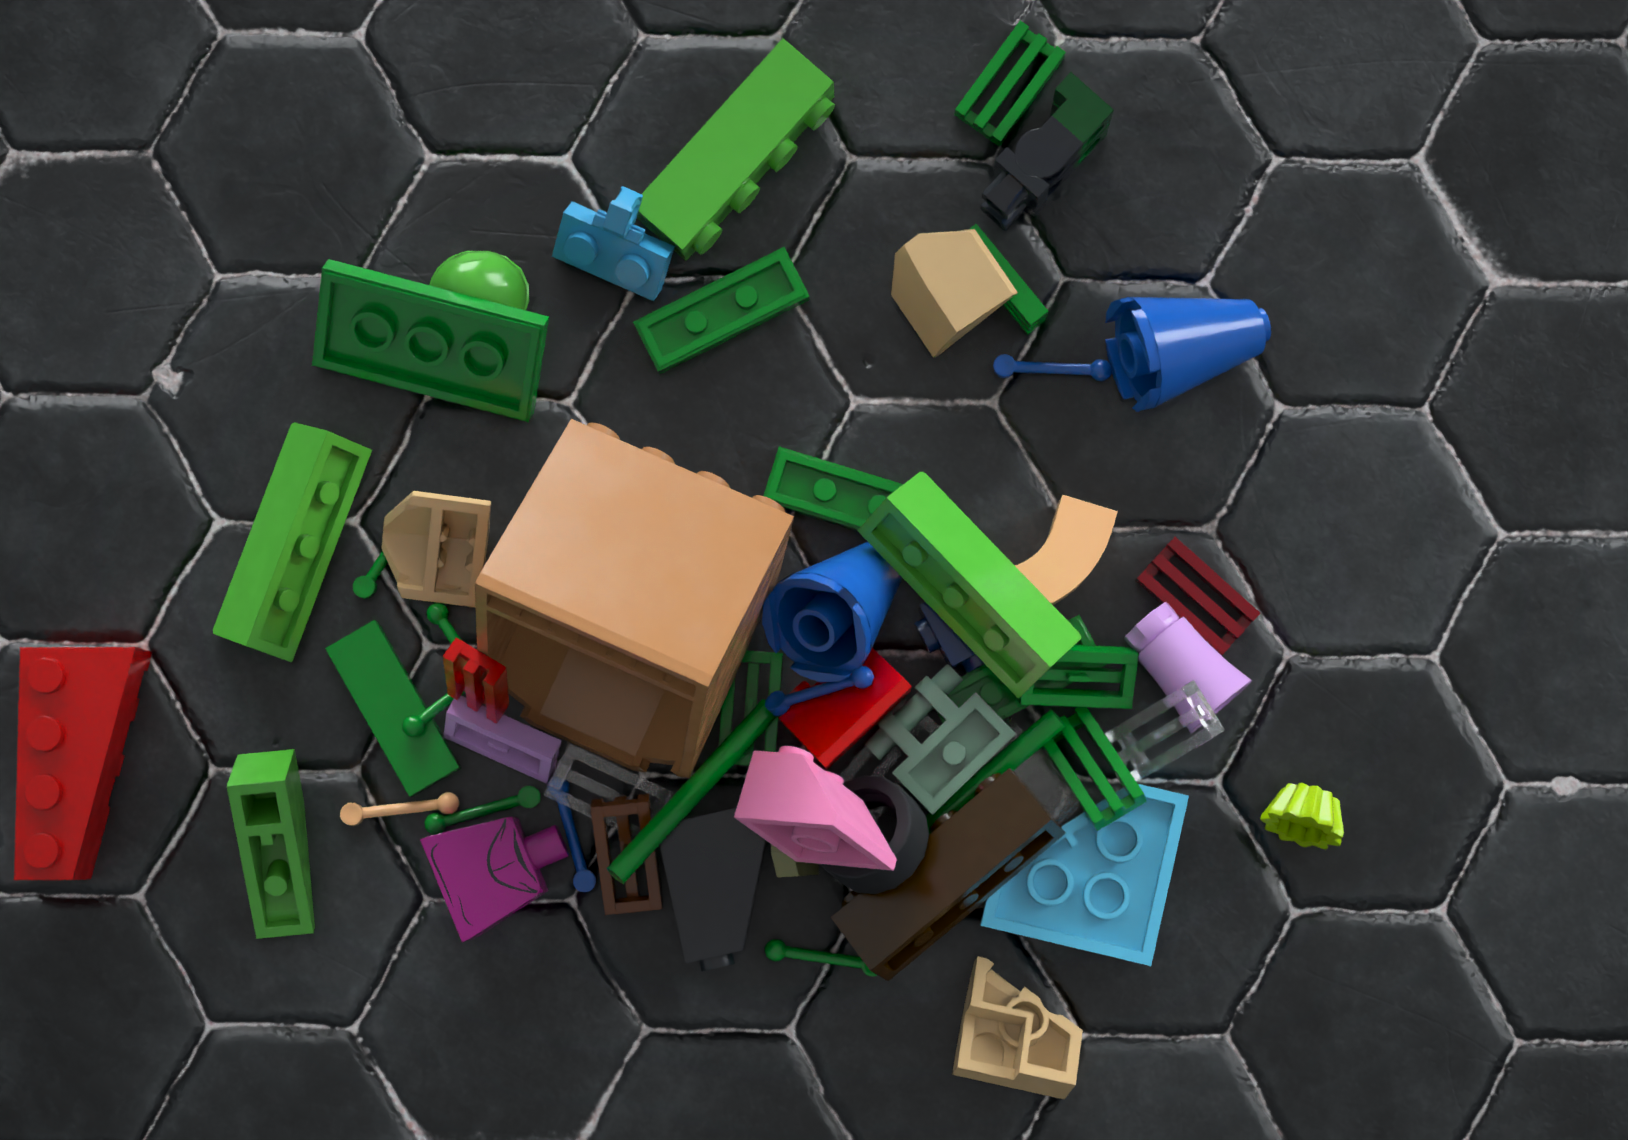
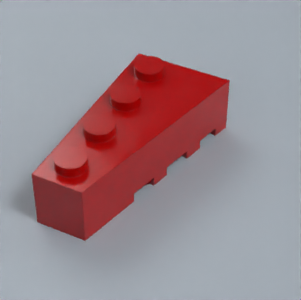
(68, 753)

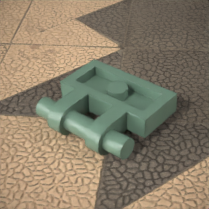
(950, 753)

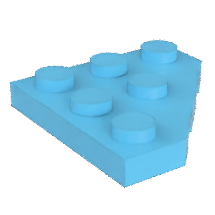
(1098, 886)

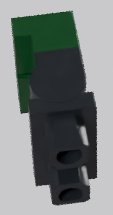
(1047, 154)

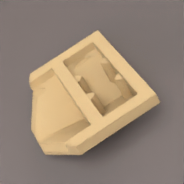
(947, 285)
(437, 546)

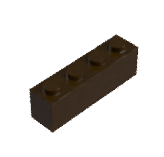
(963, 865)

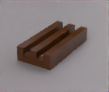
(622, 809)

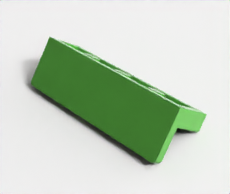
(292, 541)
(969, 583)

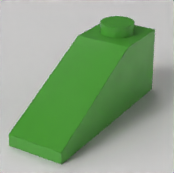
(273, 842)

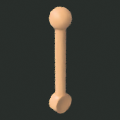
(354, 814)

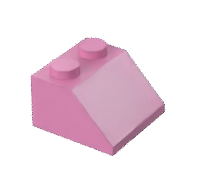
(809, 812)

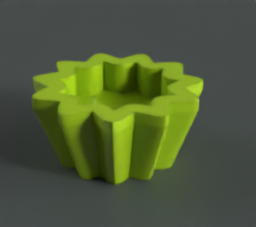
(1305, 816)

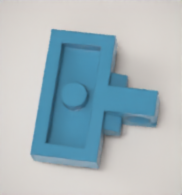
(614, 246)

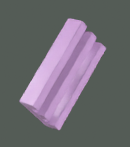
(504, 742)

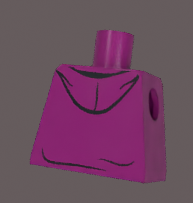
(491, 870)

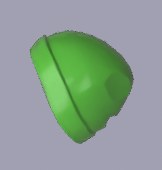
(484, 277)

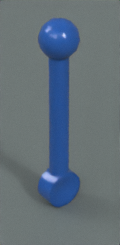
(1005, 366)
(779, 703)
(584, 879)

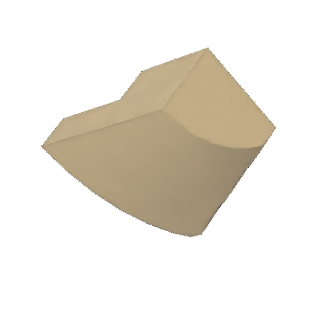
(1014, 1039)

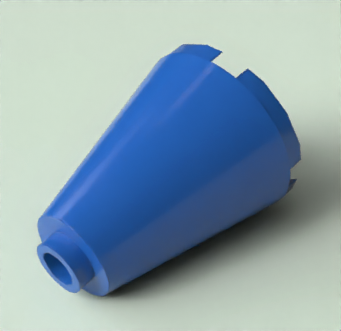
(1180, 343)
(831, 613)

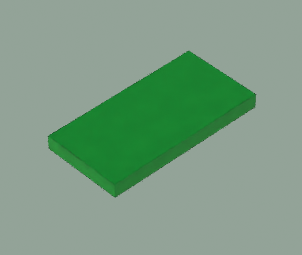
(429, 340)

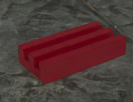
(1213, 580)

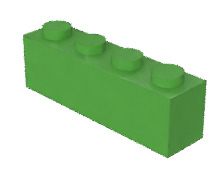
(735, 150)

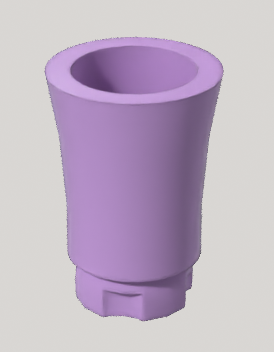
(1178, 655)

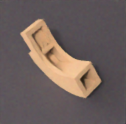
(1071, 549)

